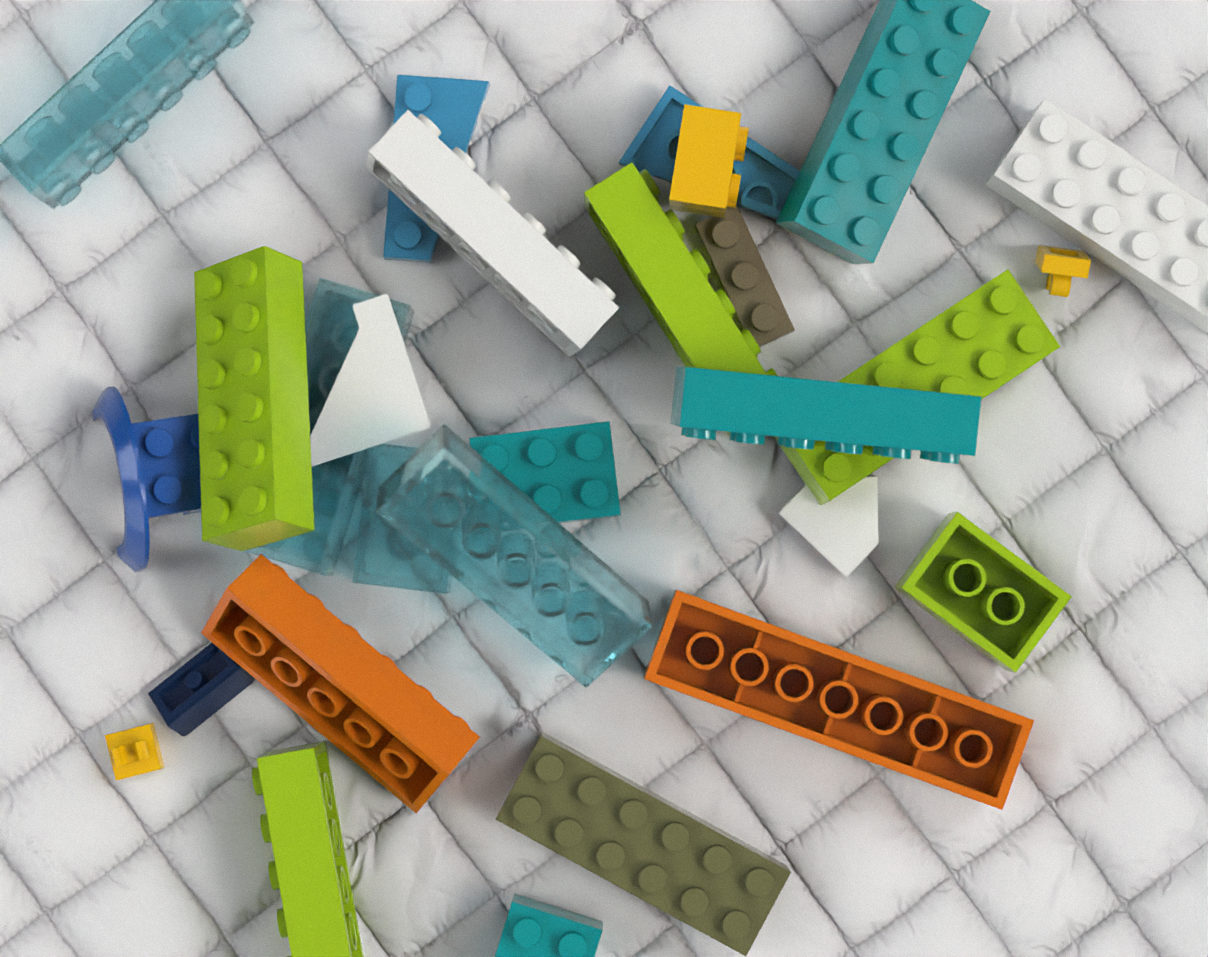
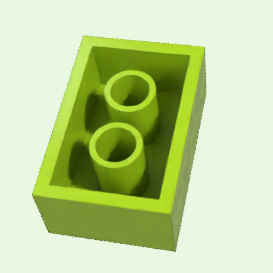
(982, 592)

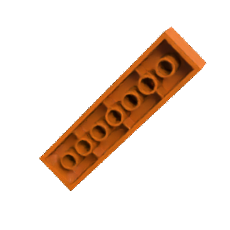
(838, 699)

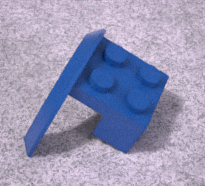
(156, 470)

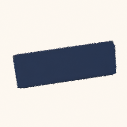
(199, 689)

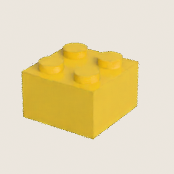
(705, 160)

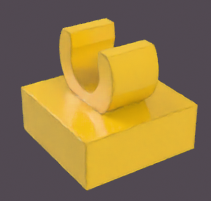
(1061, 266)
(134, 751)

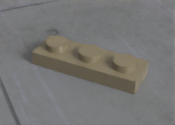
(744, 276)

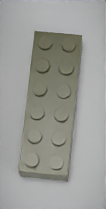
(644, 844)

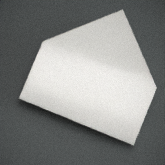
(842, 528)

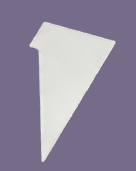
(374, 391)

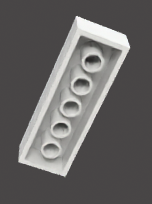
(1110, 207)
(491, 233)

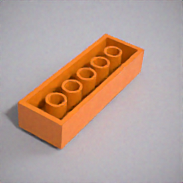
(338, 682)

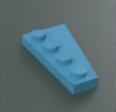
(454, 109)
(764, 176)

